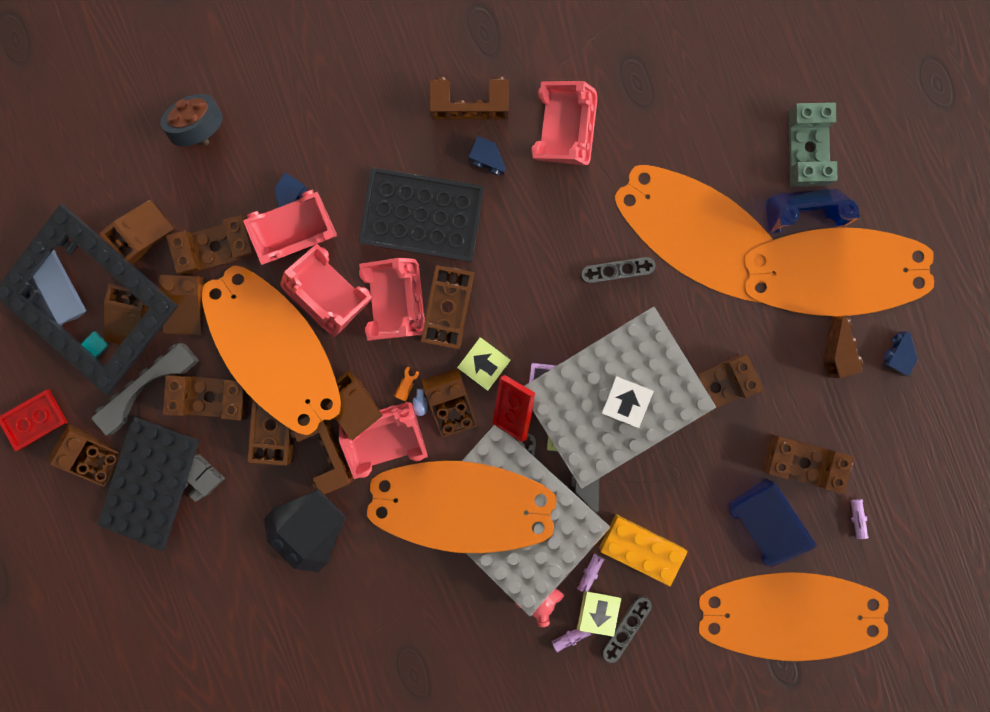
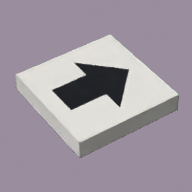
(627, 402)

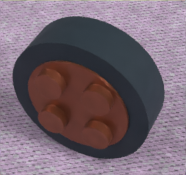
(191, 120)

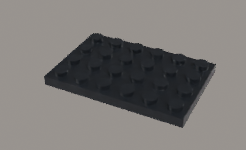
(421, 214)
(148, 482)

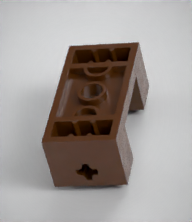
(443, 109)
(193, 250)
(447, 286)
(735, 380)
(188, 397)
(268, 445)
(825, 467)
(341, 473)

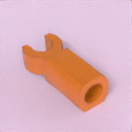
(406, 385)

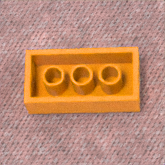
(642, 550)

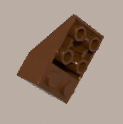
(137, 231)
(121, 313)
(840, 350)
(449, 403)
(356, 408)
(84, 456)

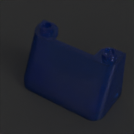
(785, 207)
(772, 524)

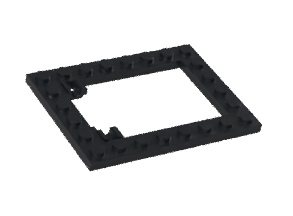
(16, 284)

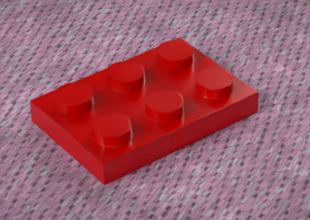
(513, 408)
(32, 420)

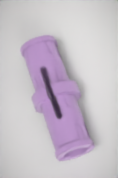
(857, 507)
(590, 573)
(569, 639)

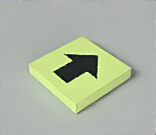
(484, 363)
(598, 613)

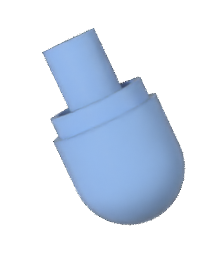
(420, 403)

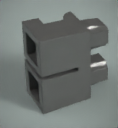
(207, 482)

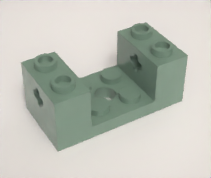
(811, 124)

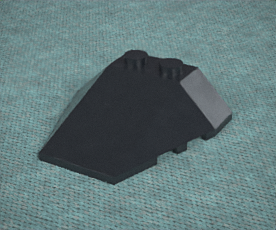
(305, 530)

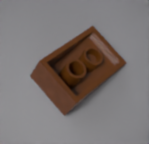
(187, 294)

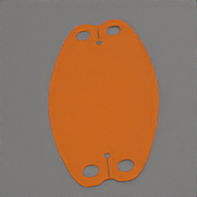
(694, 228)
(839, 271)
(270, 350)
(461, 507)
(793, 616)

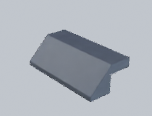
(58, 294)

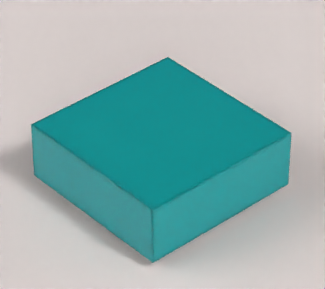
(95, 344)

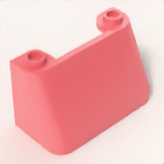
(567, 122)
(289, 228)
(323, 291)
(395, 298)
(386, 439)

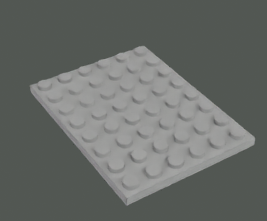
(575, 392)
(538, 569)

